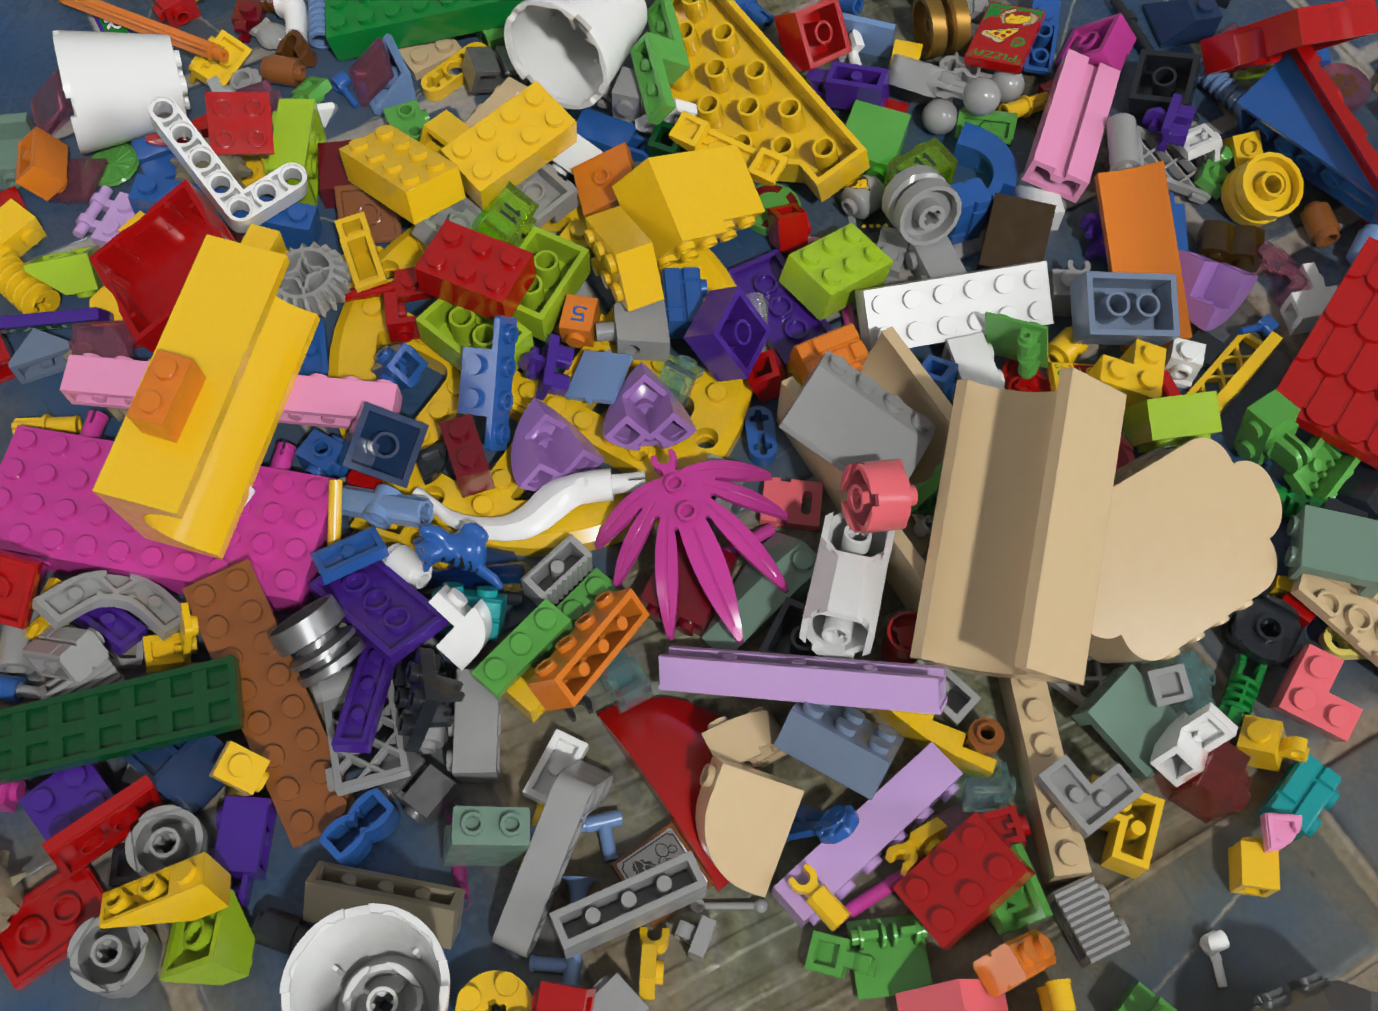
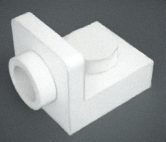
(1201, 141)

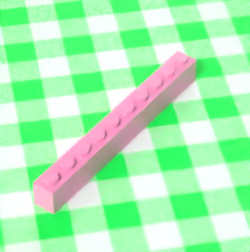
(312, 402)

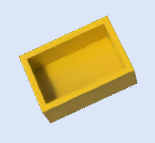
(623, 258)

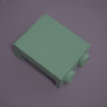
(12, 130)
(1334, 548)
(1127, 718)
(486, 836)

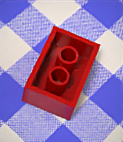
(475, 271)
(963, 881)

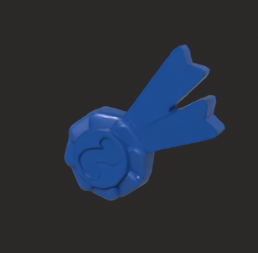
(829, 826)

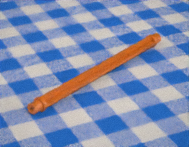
(149, 26)

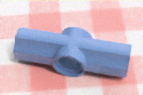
(386, 507)

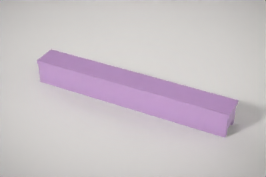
(805, 678)

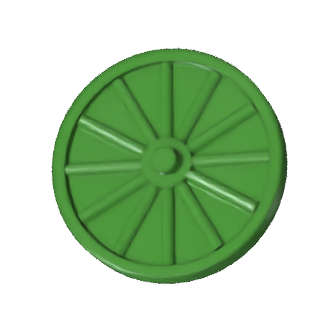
(121, 164)

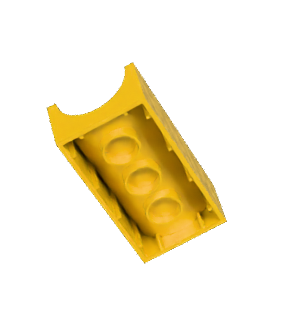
(251, 357)

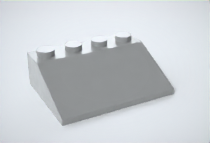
(854, 419)

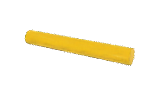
(334, 511)

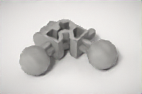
(942, 115)

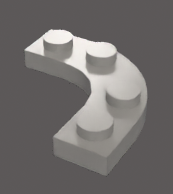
(98, 590)

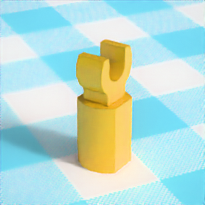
(820, 899)

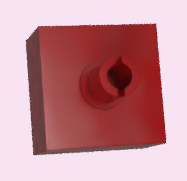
(812, 34)

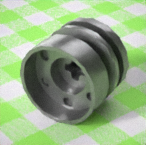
(320, 646)

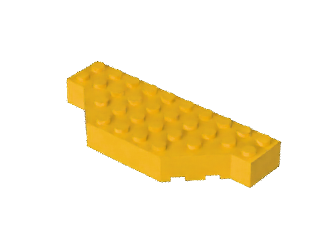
(761, 99)

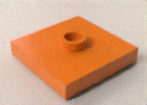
(598, 175)

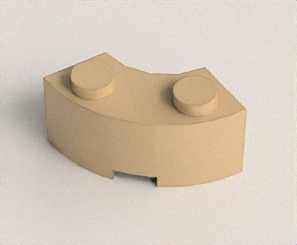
(745, 738)

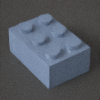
(1124, 308)
(840, 744)

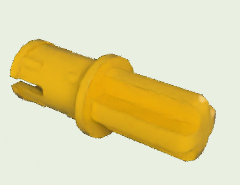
(1025, 105)
(63, 424)

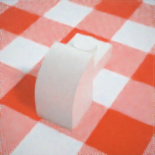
(1305, 306)
(470, 628)
(1188, 740)

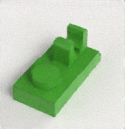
(998, 122)

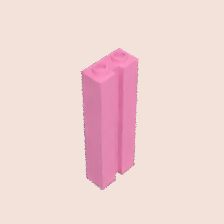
(1071, 126)

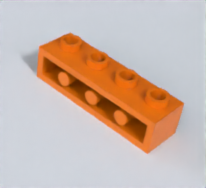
(588, 649)

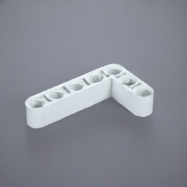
(218, 175)

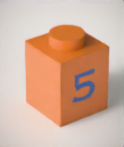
(579, 320)

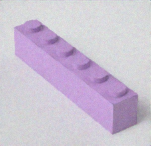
(882, 824)

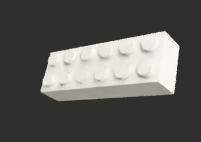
(954, 304)

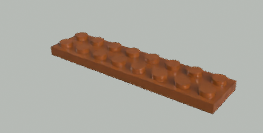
(277, 711)

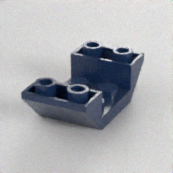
(182, 771)

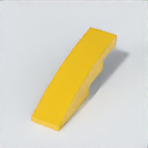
(922, 730)

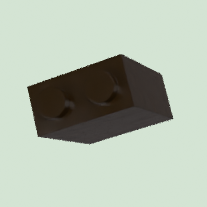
(1015, 232)

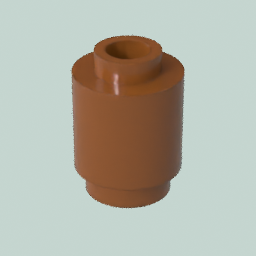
(283, 70)
(1320, 223)
(984, 736)

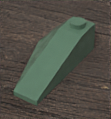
(759, 598)

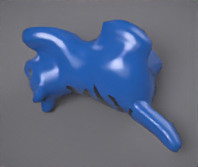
(462, 550)

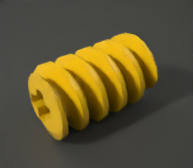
(24, 290)

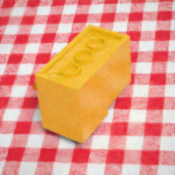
(690, 200)

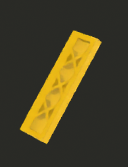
(1245, 371)

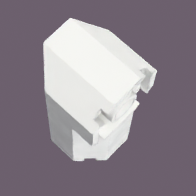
(845, 589)

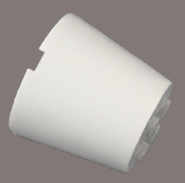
(573, 44)
(113, 82)
(365, 958)

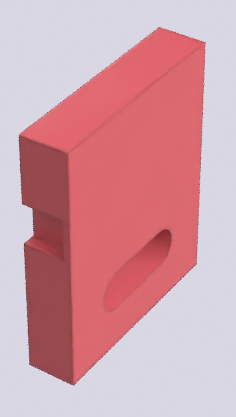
(789, 498)

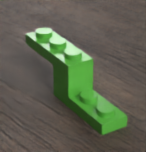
(659, 60)
(538, 635)

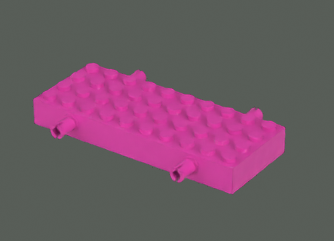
(60, 520)

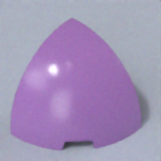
(1213, 289)
(646, 414)
(549, 448)

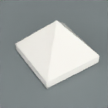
(327, 111)

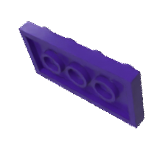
(787, 316)
(383, 610)

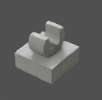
(1169, 685)
(696, 937)

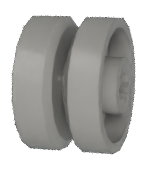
(921, 205)

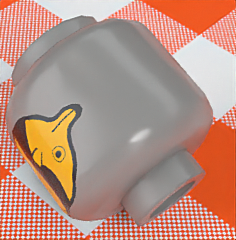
(862, 196)

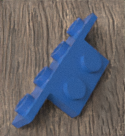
(488, 382)

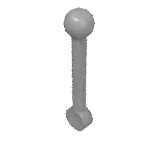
(760, 905)

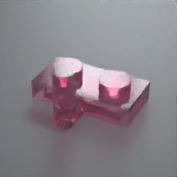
(1279, 261)

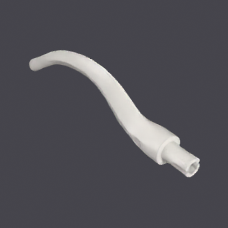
(546, 505)

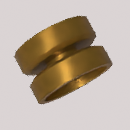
(941, 26)

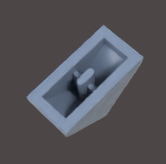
(39, 356)

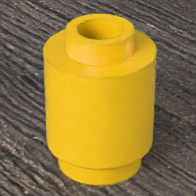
(1062, 348)

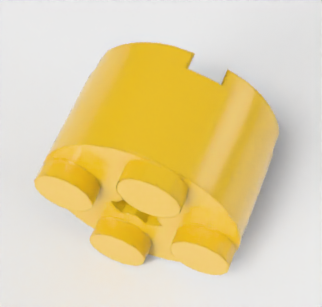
(493, 990)

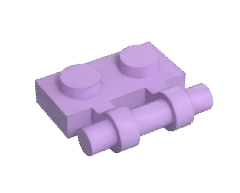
(117, 214)

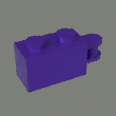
(850, 82)
(244, 841)

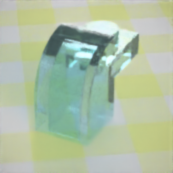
(625, 682)

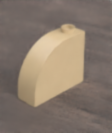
(744, 821)

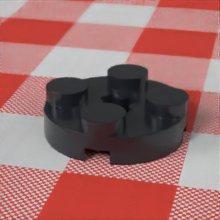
(1255, 644)

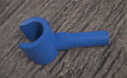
(341, 82)
(1265, 326)

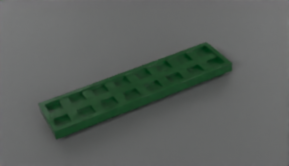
(120, 719)

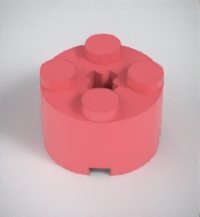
(877, 496)

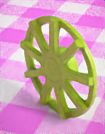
(1253, 72)

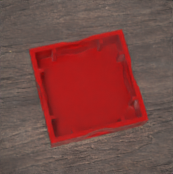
(1273, 37)
(153, 258)

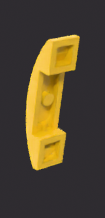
(695, 134)

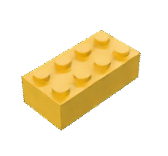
(511, 143)
(402, 173)

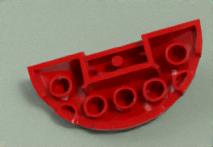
(669, 753)

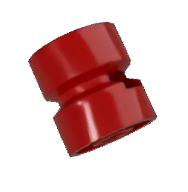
(899, 637)

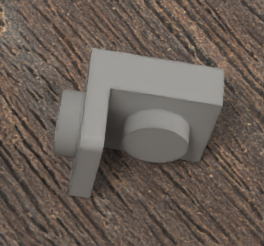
(895, 247)

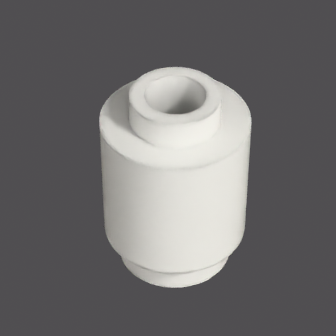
(407, 565)

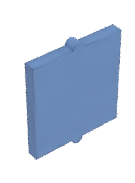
(599, 377)

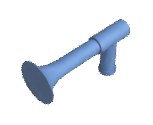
(603, 824)
(570, 968)

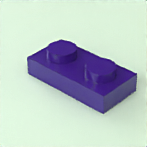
(116, 627)

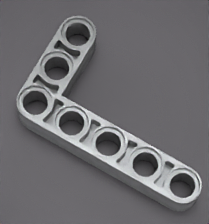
(571, 799)

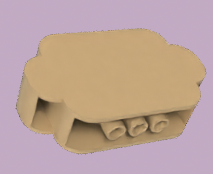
(1181, 550)

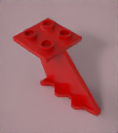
(235, 124)

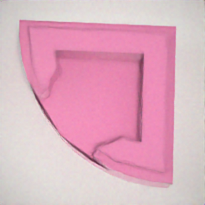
(1279, 830)

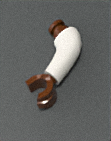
(296, 26)

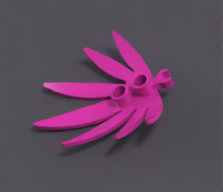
(683, 504)

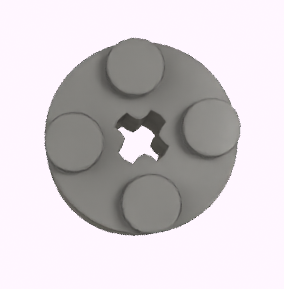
(157, 830)
(115, 978)

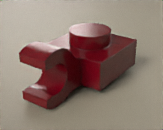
(245, 17)

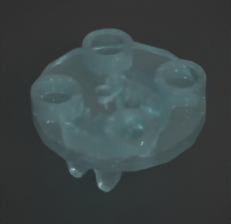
(1200, 681)

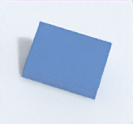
(876, 34)
(400, 87)

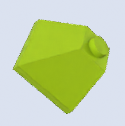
(67, 271)
(210, 948)

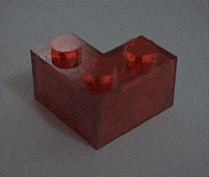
(1218, 788)

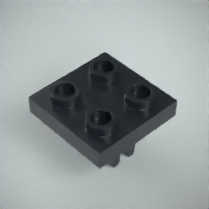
(421, 700)

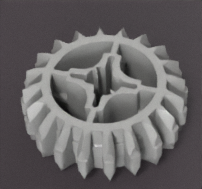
(315, 279)

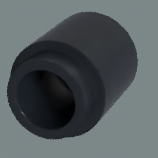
(279, 930)

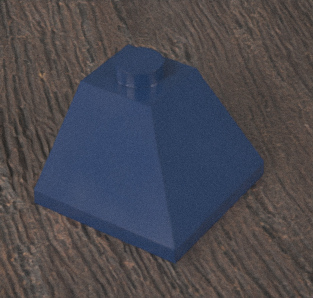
(1182, 21)
(383, 444)

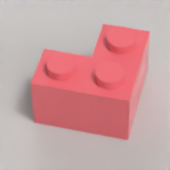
(1306, 695)
(951, 996)

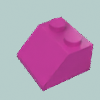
(1103, 41)

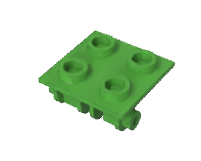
(1018, 341)
(900, 954)

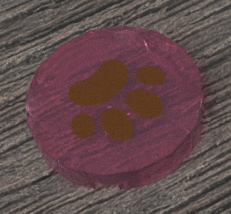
(1351, 82)

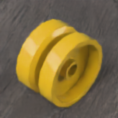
(1262, 189)

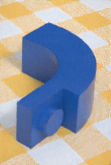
(988, 157)

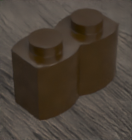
(1231, 244)

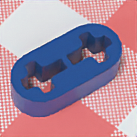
(767, 435)

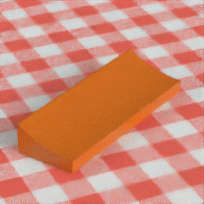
(1141, 228)

